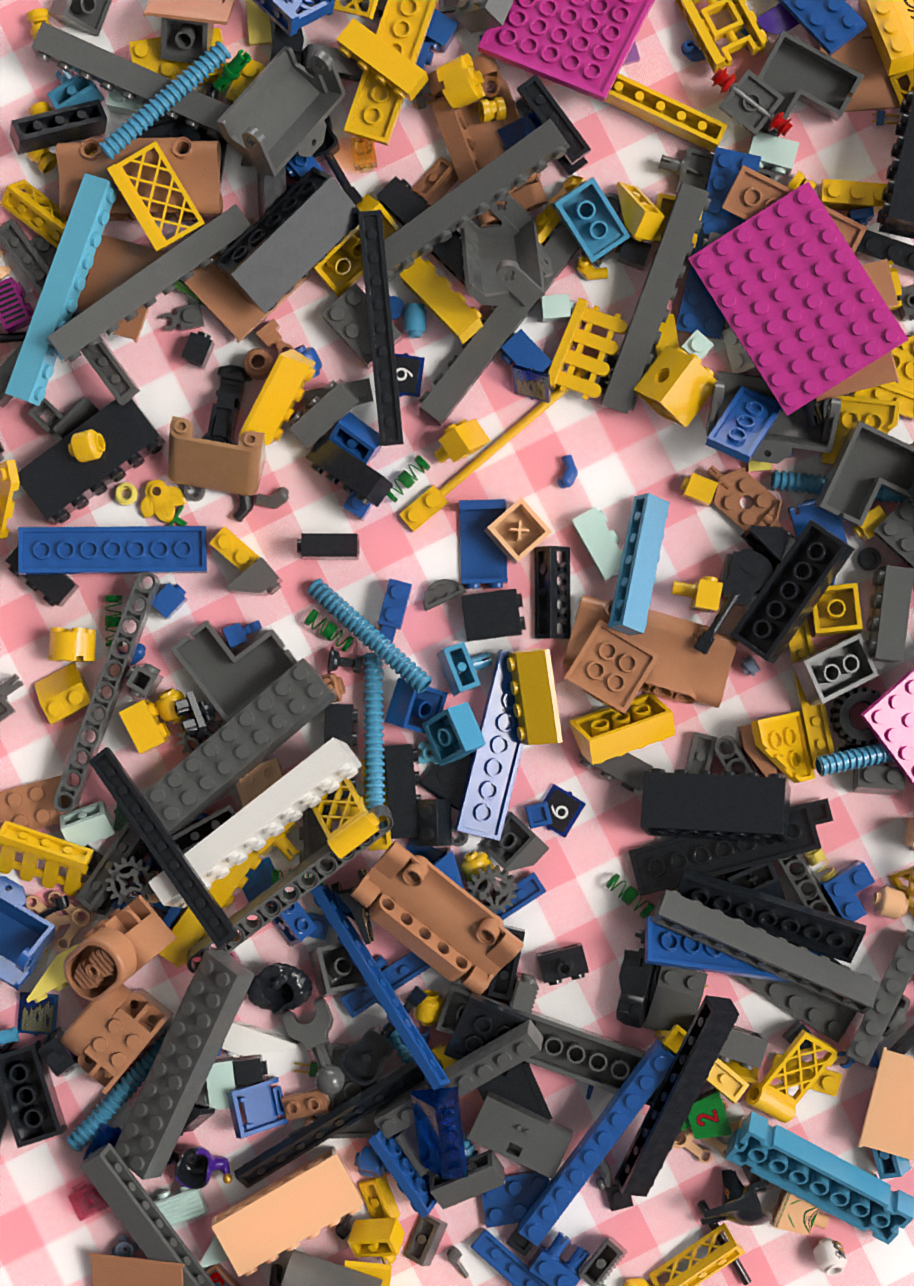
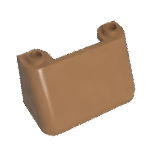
(214, 463)

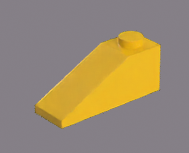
(639, 213)

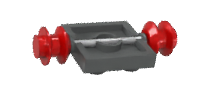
(751, 102)

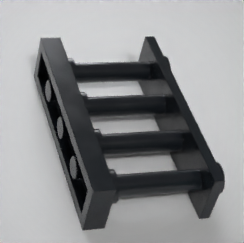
(540, 102)

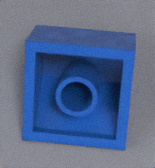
(411, 708)

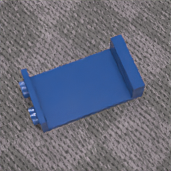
(480, 557)

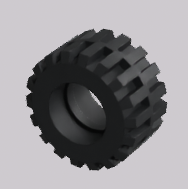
(841, 711)

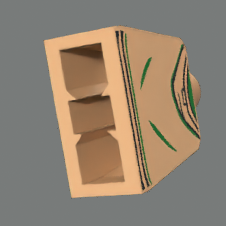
(796, 1214)

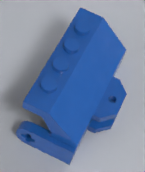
(21, 935)

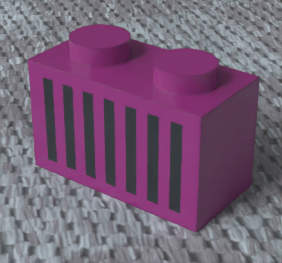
(13, 309)

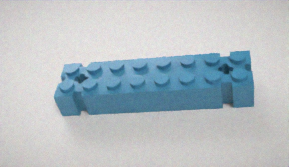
(820, 1178)

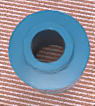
(415, 320)

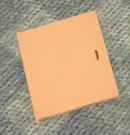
(891, 1107)

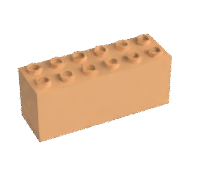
(287, 1212)

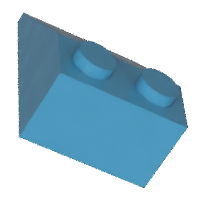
(590, 219)

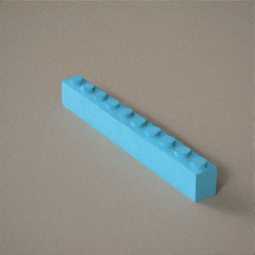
(62, 287)

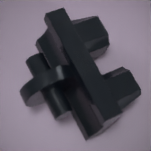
(197, 715)

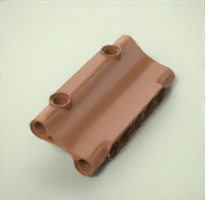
(477, 143)
(196, 170)
(680, 670)
(436, 918)

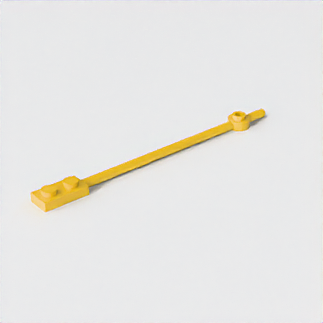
(434, 500)

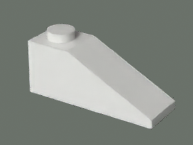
(251, 1040)

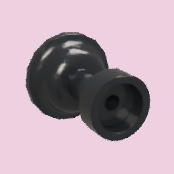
(335, 660)

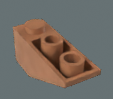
(755, 755)

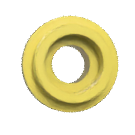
(119, 491)

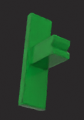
(177, 519)

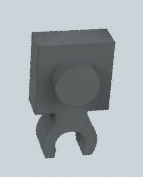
(188, 318)

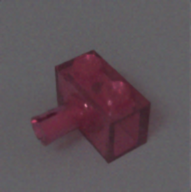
(86, 1200)

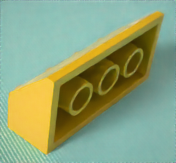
(344, 261)
(279, 395)
(534, 696)
(611, 734)

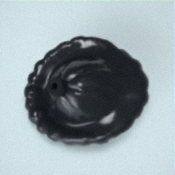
(280, 988)

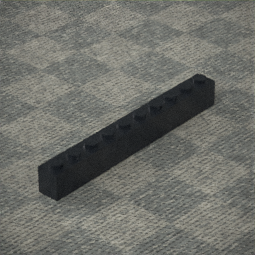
(676, 1095)

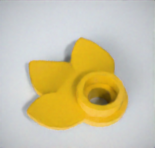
(163, 504)

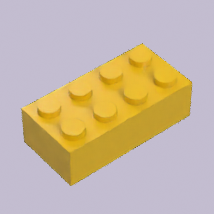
(148, 55)

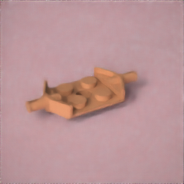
(738, 484)

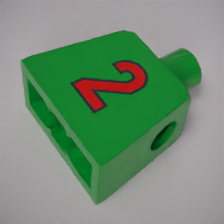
(708, 1117)

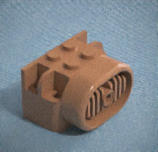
(116, 950)
(114, 1033)

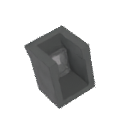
(46, 415)

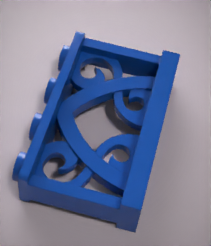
(286, 14)

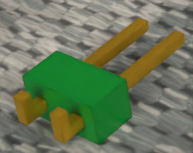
(313, 1068)

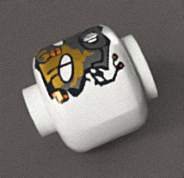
(830, 1256)

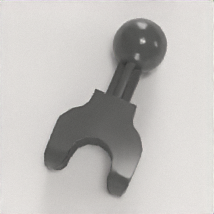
(314, 1037)

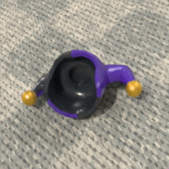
(196, 1166)

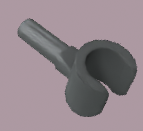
(454, 1255)

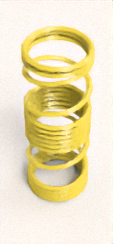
(816, 857)

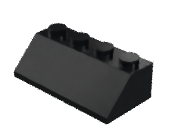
(29, 1095)

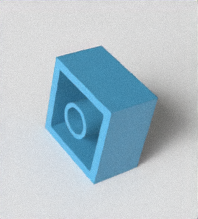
(454, 733)

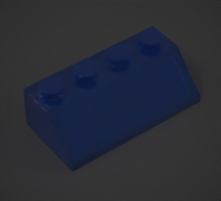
(440, 1131)

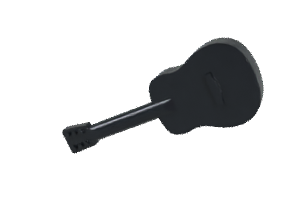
(326, 152)
(746, 574)
(365, 1058)

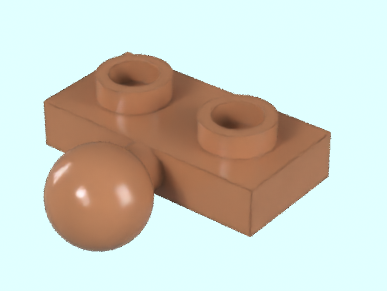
(306, 1105)

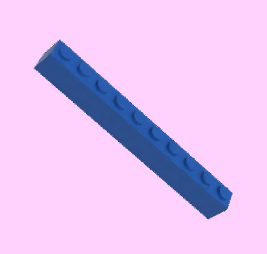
(596, 1143)

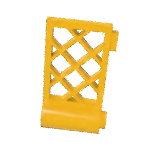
(351, 830)
(771, 1098)

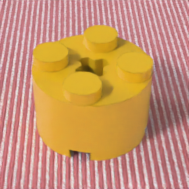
(461, 81)
(72, 644)

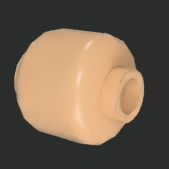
(890, 903)

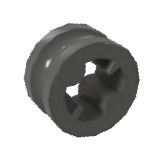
(191, 497)
(461, 843)

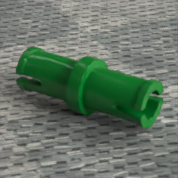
(231, 71)

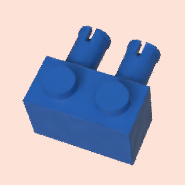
(554, 1270)

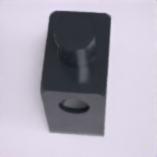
(57, 1056)

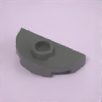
(441, 592)
(898, 1017)

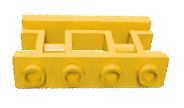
(707, 35)

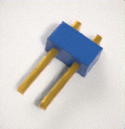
(880, 116)

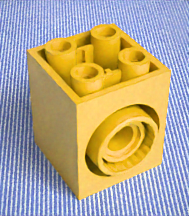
(676, 385)

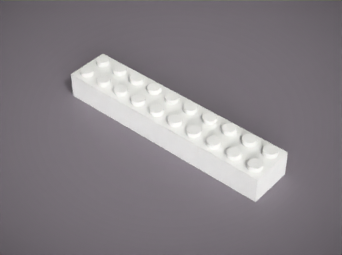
(264, 817)

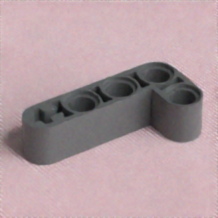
(345, 67)

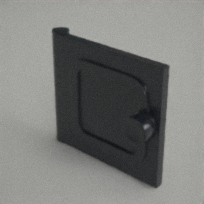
(448, 780)
(520, 1089)

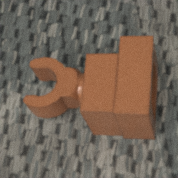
(271, 337)

